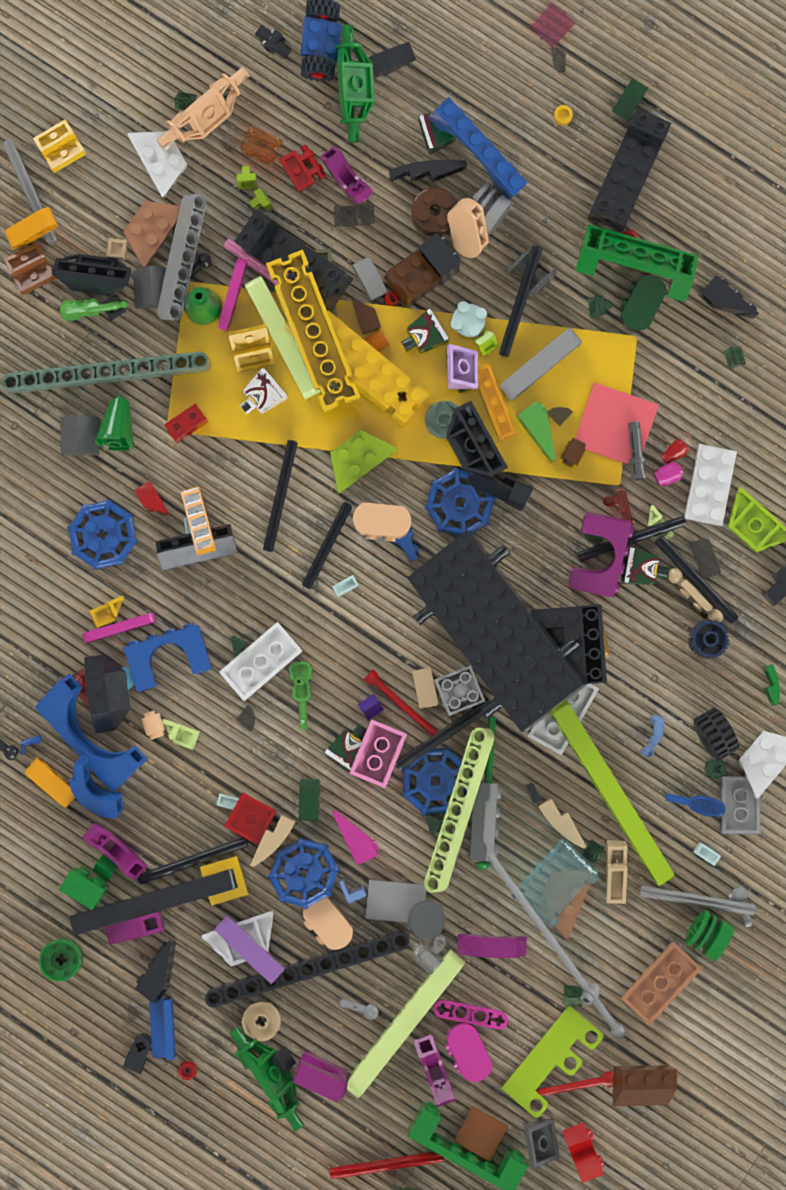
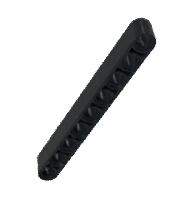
(153, 902)

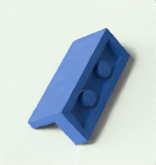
(162, 1029)

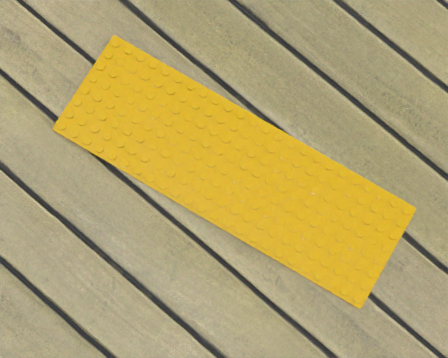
(219, 391)

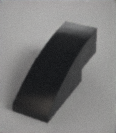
(778, 590)

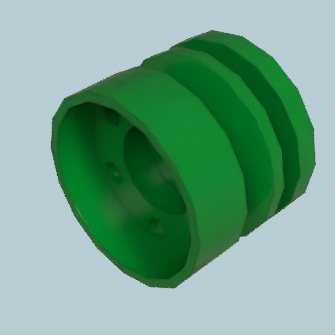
(704, 932)
(52, 967)

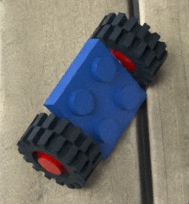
(319, 37)

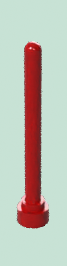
(373, 679)
(606, 1080)

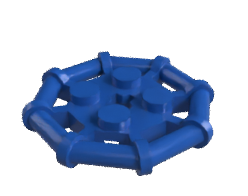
(449, 500)
(92, 529)
(424, 781)
(293, 869)

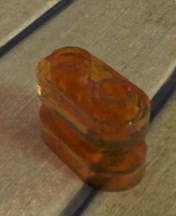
(265, 155)

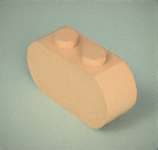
(468, 228)
(382, 521)
(328, 923)

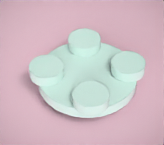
(468, 319)

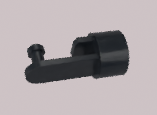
(511, 490)

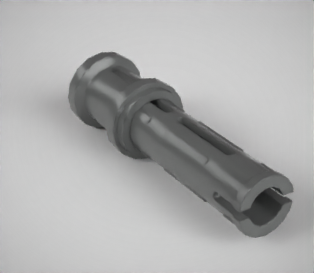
(637, 460)

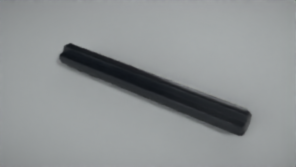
(327, 545)

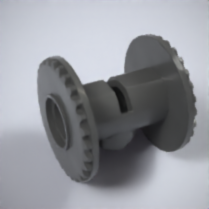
(540, 279)

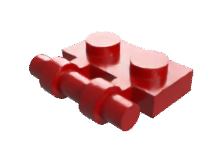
(298, 172)

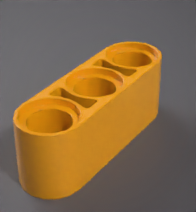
(31, 228)
(50, 782)

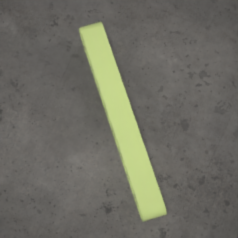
(466, 804)
(404, 1023)

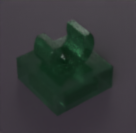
(598, 306)

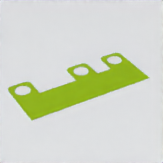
(548, 1053)

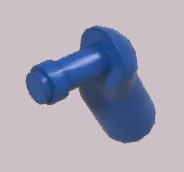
(31, 741)

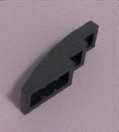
(392, 59)
(433, 168)

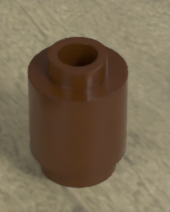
(573, 452)

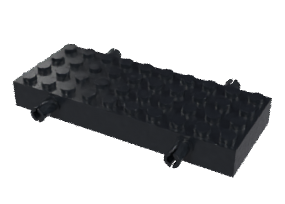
(496, 631)

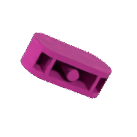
(468, 1052)

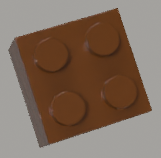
(412, 278)

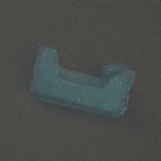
(557, 881)

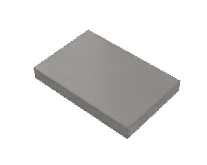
(742, 808)
(392, 899)

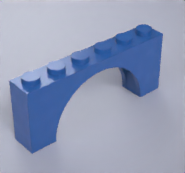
(504, 176)
(60, 712)

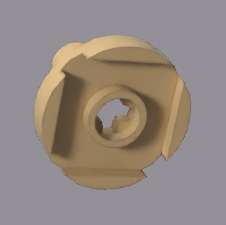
(266, 1010)

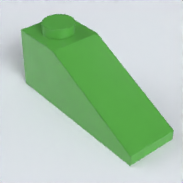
(537, 425)

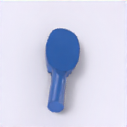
(700, 804)

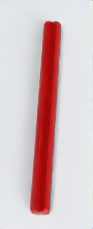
(385, 1165)

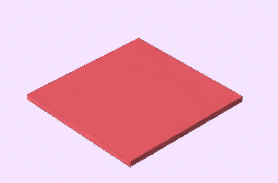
(606, 422)

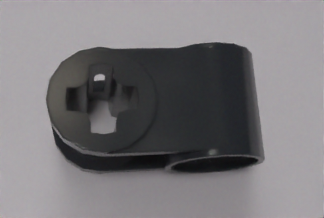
(137, 1056)

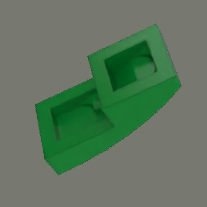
(773, 690)

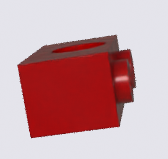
(186, 423)

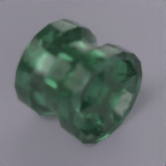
(712, 766)

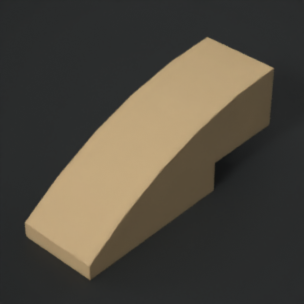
(561, 823)
(273, 839)
(616, 871)

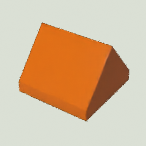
(377, 340)

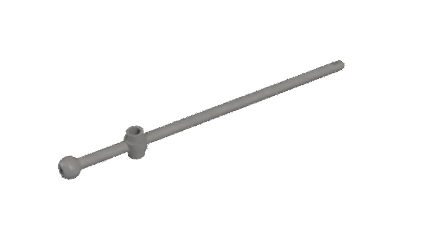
(590, 992)

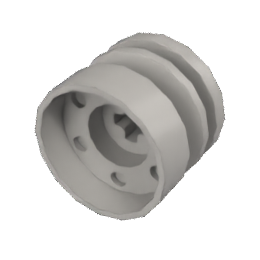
(493, 209)

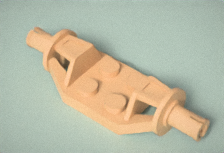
(206, 111)

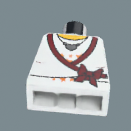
(262, 393)

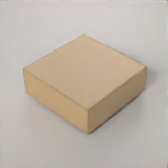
(117, 249)

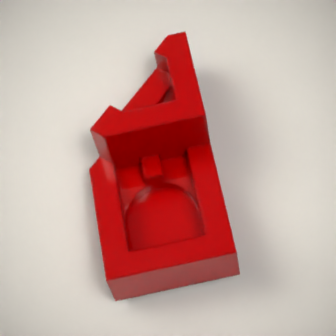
(150, 499)

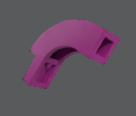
(345, 176)
(115, 850)
(491, 946)
(434, 1070)

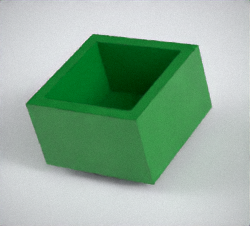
(84, 887)

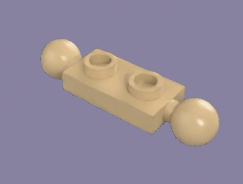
(687, 590)

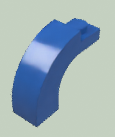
(90, 795)

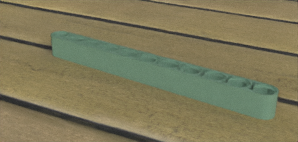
(97, 369)

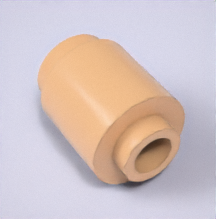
(153, 725)

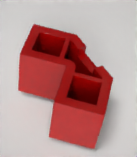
(582, 1151)

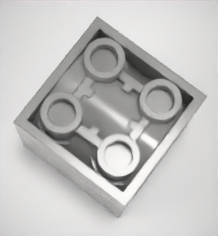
(459, 690)

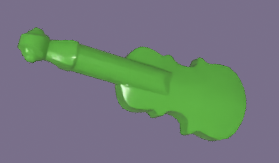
(74, 310)
(301, 674)

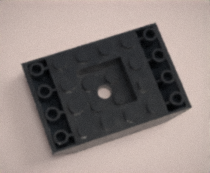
(586, 626)

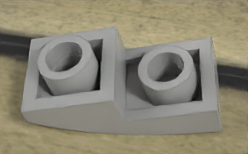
(370, 278)

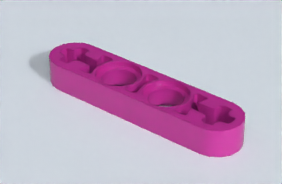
(232, 294)
(118, 628)
(469, 1017)

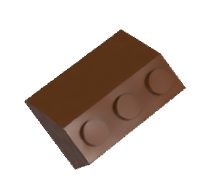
(643, 1085)

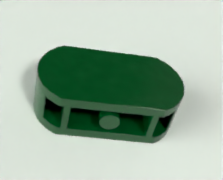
(642, 302)

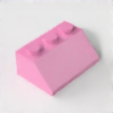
(378, 753)

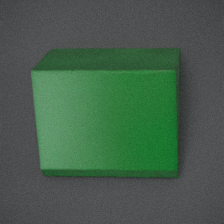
(105, 867)

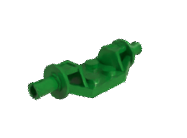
(355, 83)
(269, 1077)

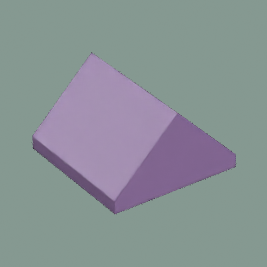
(462, 368)

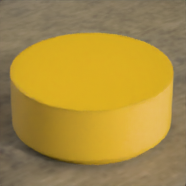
(563, 115)

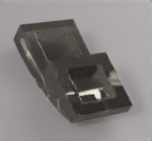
(354, 215)

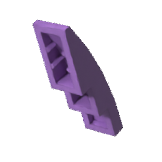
(249, 949)

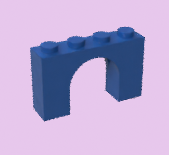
(140, 654)

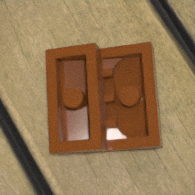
(29, 268)
(481, 1133)

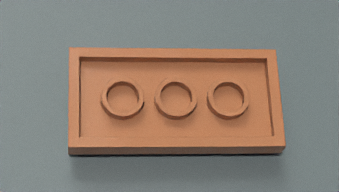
(661, 983)

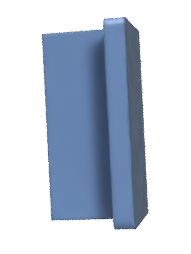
(353, 895)

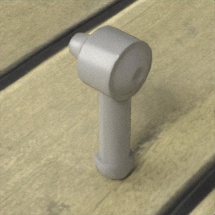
(740, 895)
(370, 1011)

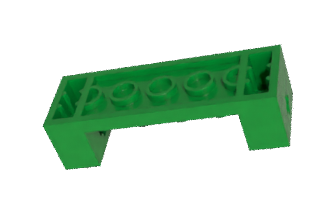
(640, 255)
(505, 1177)

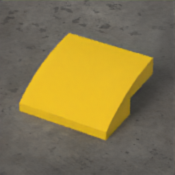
(59, 146)
(251, 347)
(231, 863)

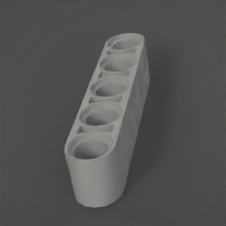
(540, 364)

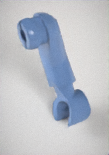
(658, 729)

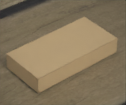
(425, 688)

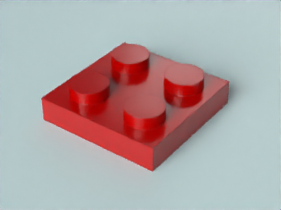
(250, 818)

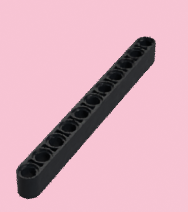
(315, 962)

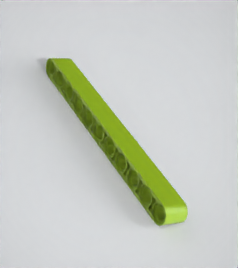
(612, 794)

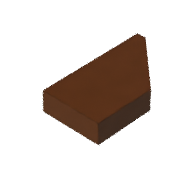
(366, 316)

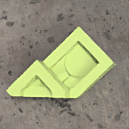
(656, 518)
(181, 734)

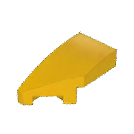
(106, 613)

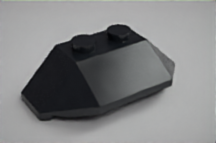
(92, 273)
(473, 442)
(106, 692)

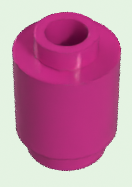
(668, 474)

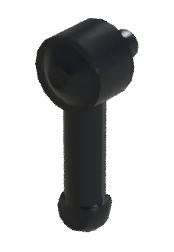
(203, 261)

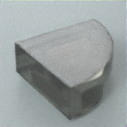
(558, 59)
(559, 414)
(247, 718)

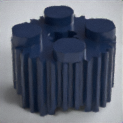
(718, 636)

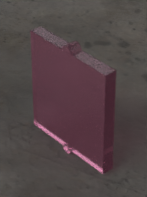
(552, 25)

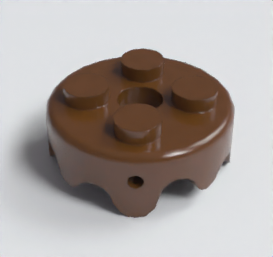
(423, 219)

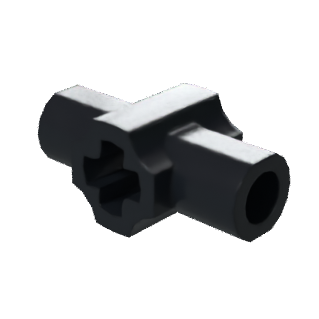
(273, 41)

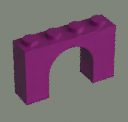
(603, 581)
(321, 1076)

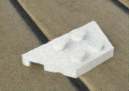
(162, 164)
(763, 761)
(258, 927)

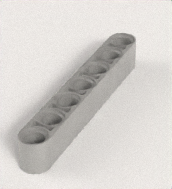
(181, 257)

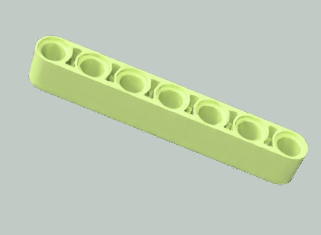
(283, 339)

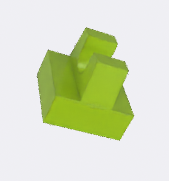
(246, 179)
(261, 200)
(486, 343)

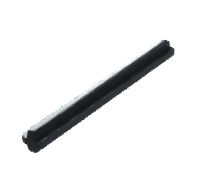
(520, 301)
(280, 495)
(636, 537)
(696, 579)
(441, 736)
(193, 860)

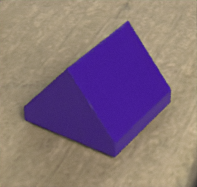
(370, 707)

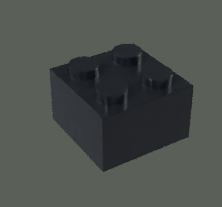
(440, 257)

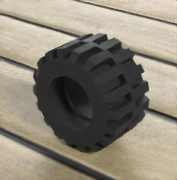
(716, 733)

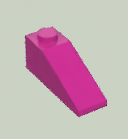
(358, 842)

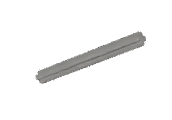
(26, 183)
(697, 900)

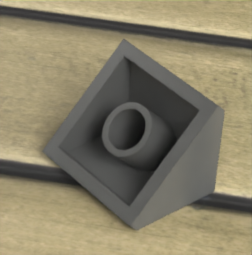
(148, 286)
(79, 435)
(541, 1142)

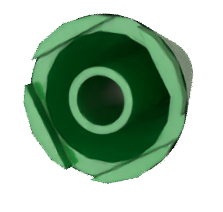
(203, 305)
(116, 426)

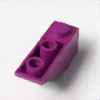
(135, 928)

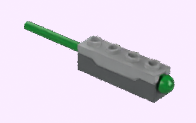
(485, 814)

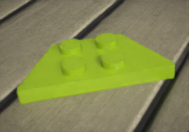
(358, 457)
(755, 523)

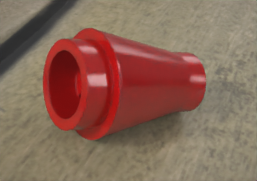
(675, 451)

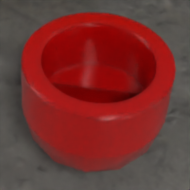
(387, 300)

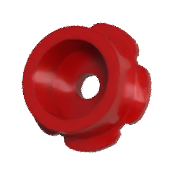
(187, 1065)

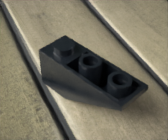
(724, 298)
(157, 978)

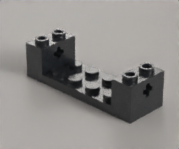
(629, 170)
(279, 244)

